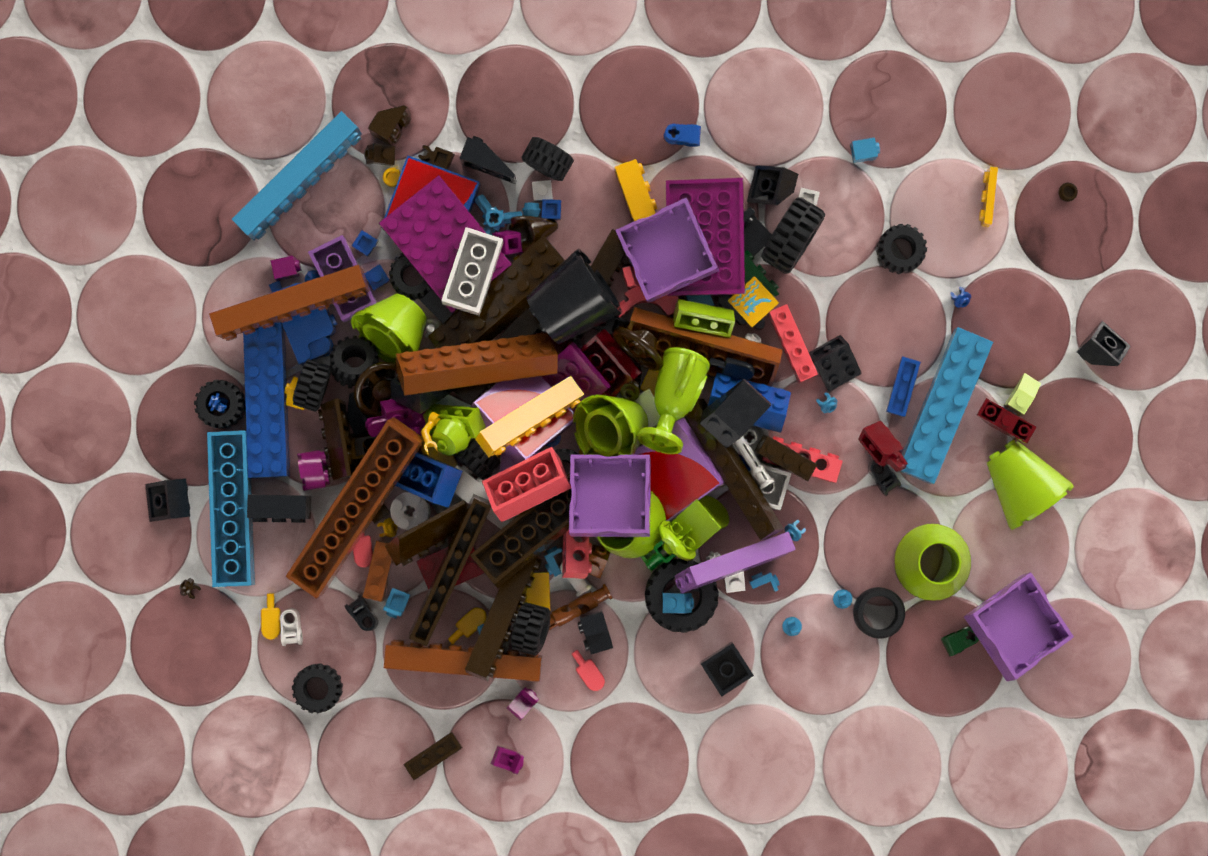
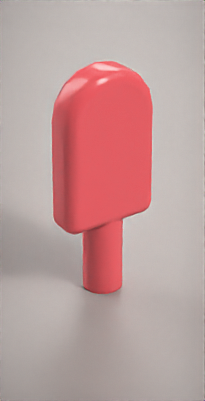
(363, 551)
(589, 672)

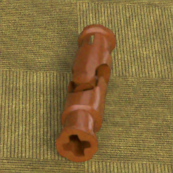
(571, 610)

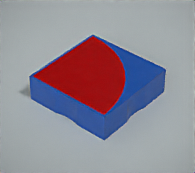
(418, 174)

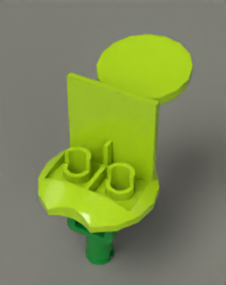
(689, 531)

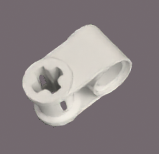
(291, 629)

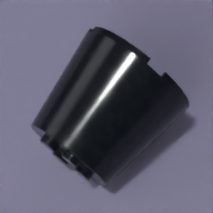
(572, 299)

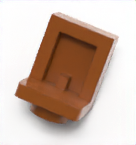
(599, 558)

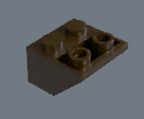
(389, 123)

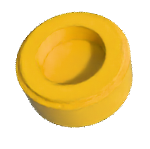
(391, 177)

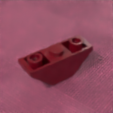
(1005, 421)

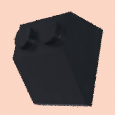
(167, 500)

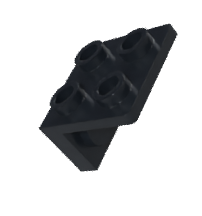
(755, 233)
(835, 362)

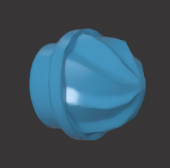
(531, 209)

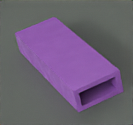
(734, 562)

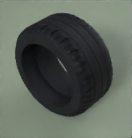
(897, 621)

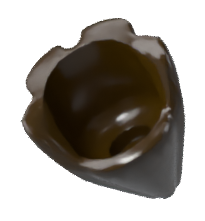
(532, 229)

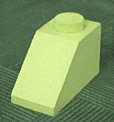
(1023, 395)

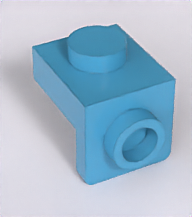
(552, 566)
(760, 579)
(677, 602)
(396, 603)

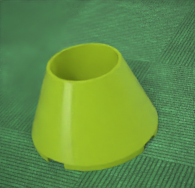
(391, 326)
(608, 425)
(638, 546)
(909, 555)

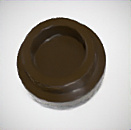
(1067, 192)

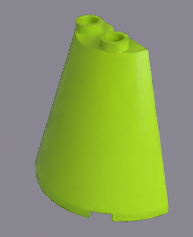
(1025, 483)

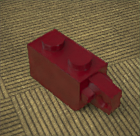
(883, 446)

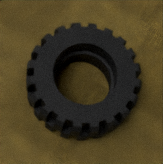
(793, 235)
(674, 621)

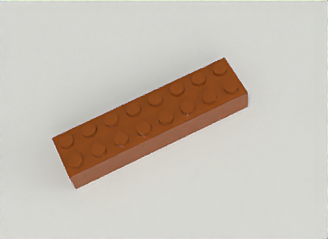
(289, 302)
(762, 357)
(476, 363)
(454, 660)

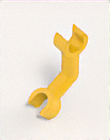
(432, 421)

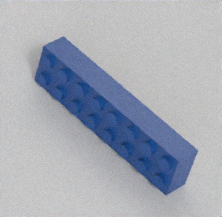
(266, 403)

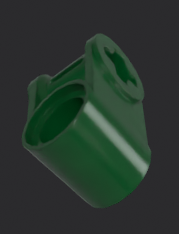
(957, 641)

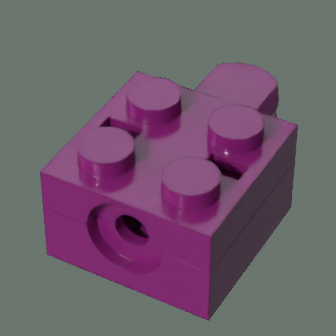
(392, 409)

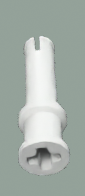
(757, 469)

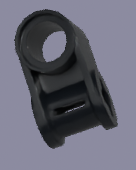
(612, 324)
(884, 478)
(361, 613)

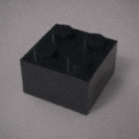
(726, 669)

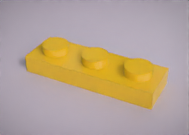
(988, 196)

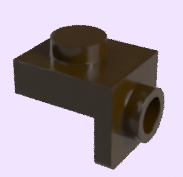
(380, 154)

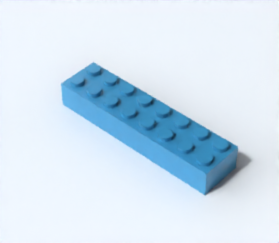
(297, 176)
(945, 404)
(228, 493)

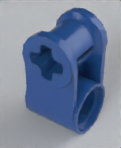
(686, 135)

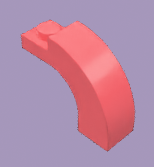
(635, 296)

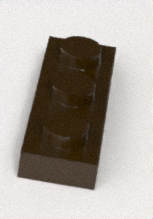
(433, 755)

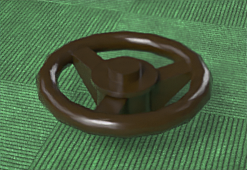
(639, 346)
(379, 388)

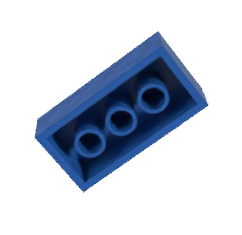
(774, 417)
(430, 479)

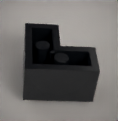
(596, 632)

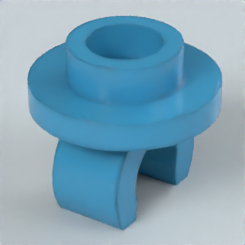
(829, 405)
(794, 532)
(842, 599)
(792, 626)

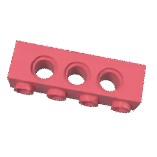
(792, 343)
(833, 464)
(570, 566)

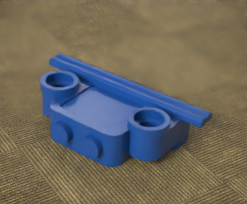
(309, 333)

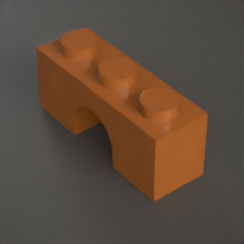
(378, 573)

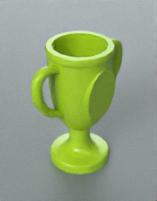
(675, 396)

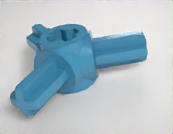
(488, 211)

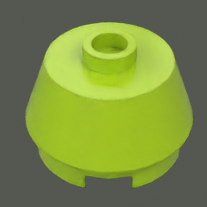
(451, 436)

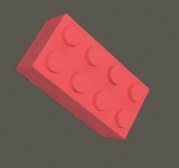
(526, 484)

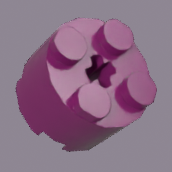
(312, 470)

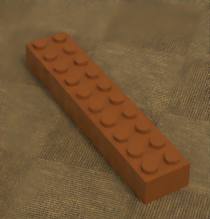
(355, 507)

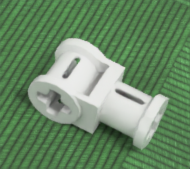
(579, 584)

